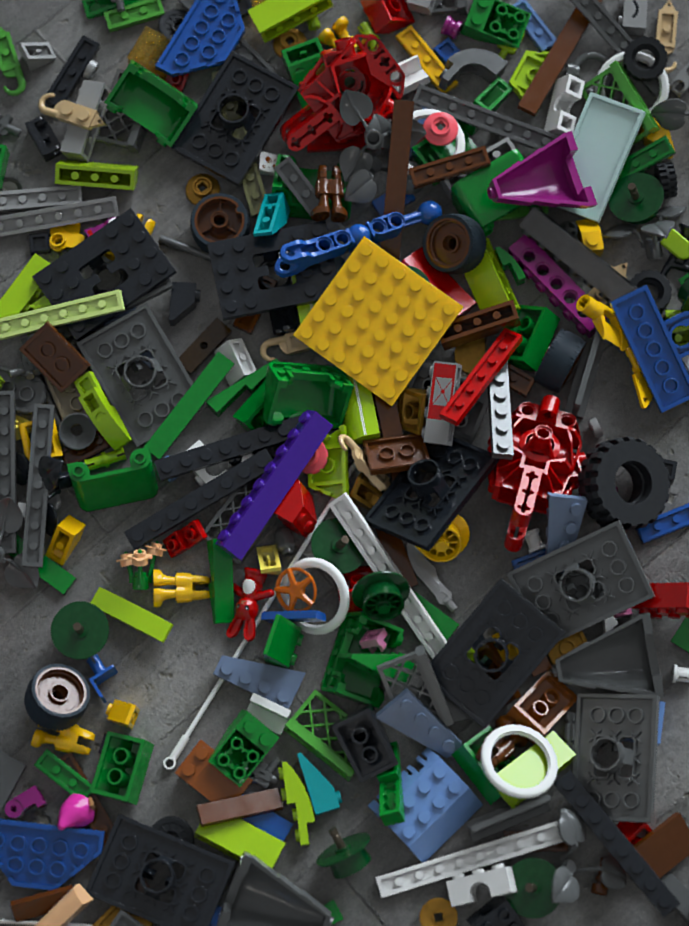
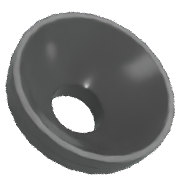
(79, 441)

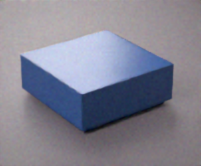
(445, 50)

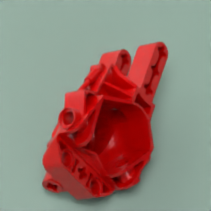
(323, 93)
(552, 472)

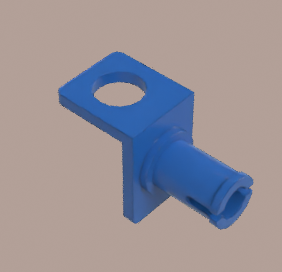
(101, 674)

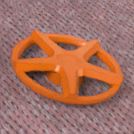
(295, 589)

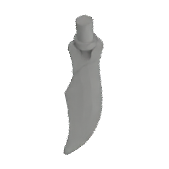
(429, 577)

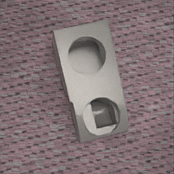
(680, 84)

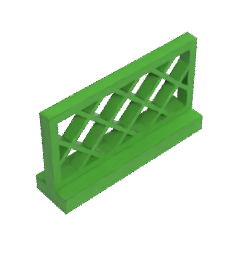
(630, 94)
(315, 744)

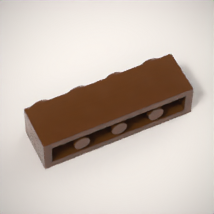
(481, 325)

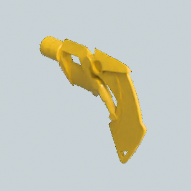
(612, 332)

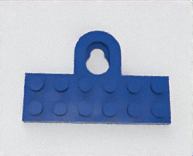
(653, 346)

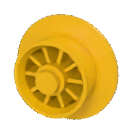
(450, 543)

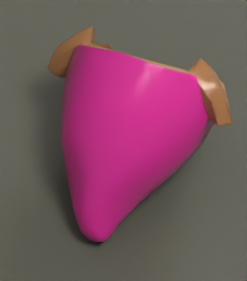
(76, 812)

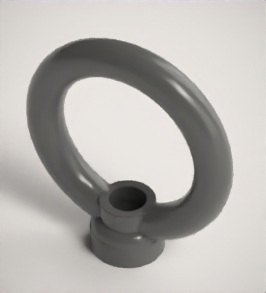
(574, 68)

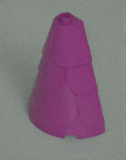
(544, 179)

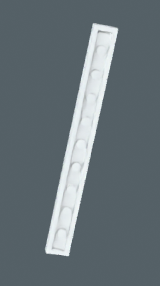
(379, 560)
(469, 859)

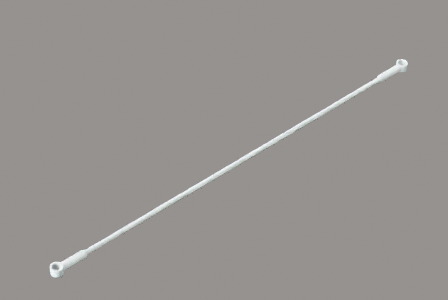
(185, 738)

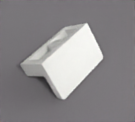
(413, 74)
(237, 352)
(269, 713)

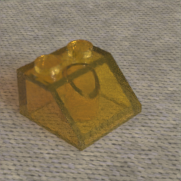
(149, 50)

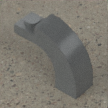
(472, 61)

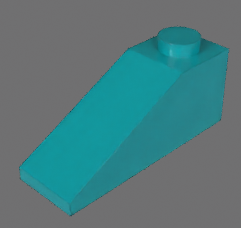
(272, 214)
(320, 789)

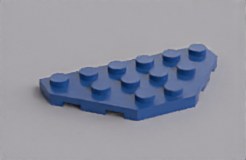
(203, 38)
(43, 855)

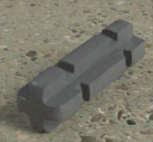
(569, 729)

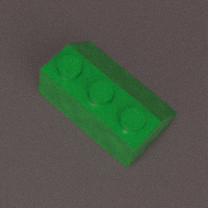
(537, 330)
(251, 412)
(122, 768)
(473, 768)

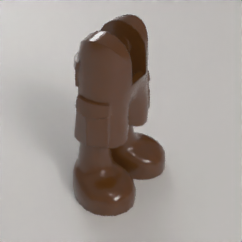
(332, 189)
(504, 747)

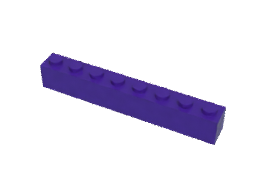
(274, 484)

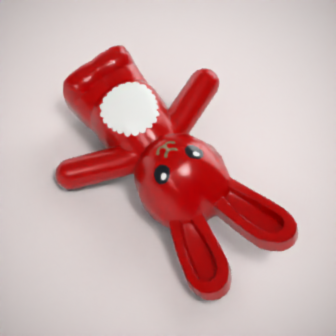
(247, 606)

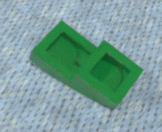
(509, 262)

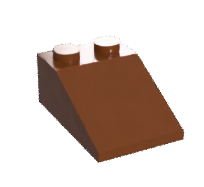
(543, 704)
(206, 778)

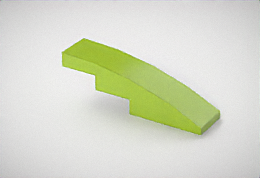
(132, 615)

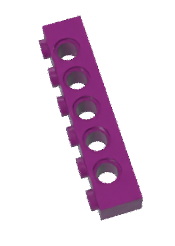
(528, 247)

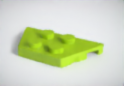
(526, 71)
(334, 477)

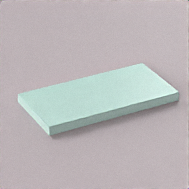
(603, 143)

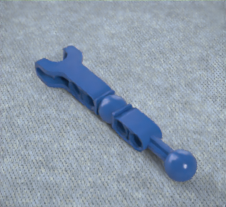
(308, 252)

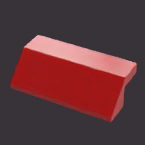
(441, 280)

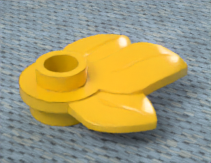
(68, 236)

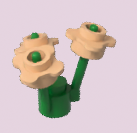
(140, 579)

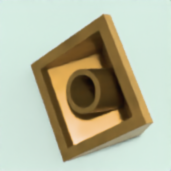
(411, 409)

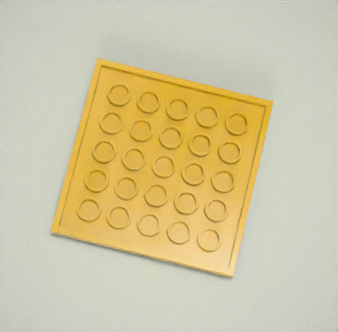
(378, 321)

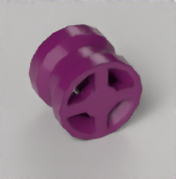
(452, 27)

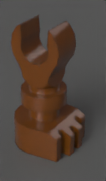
(599, 888)

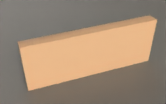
(67, 908)

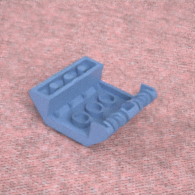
(434, 805)

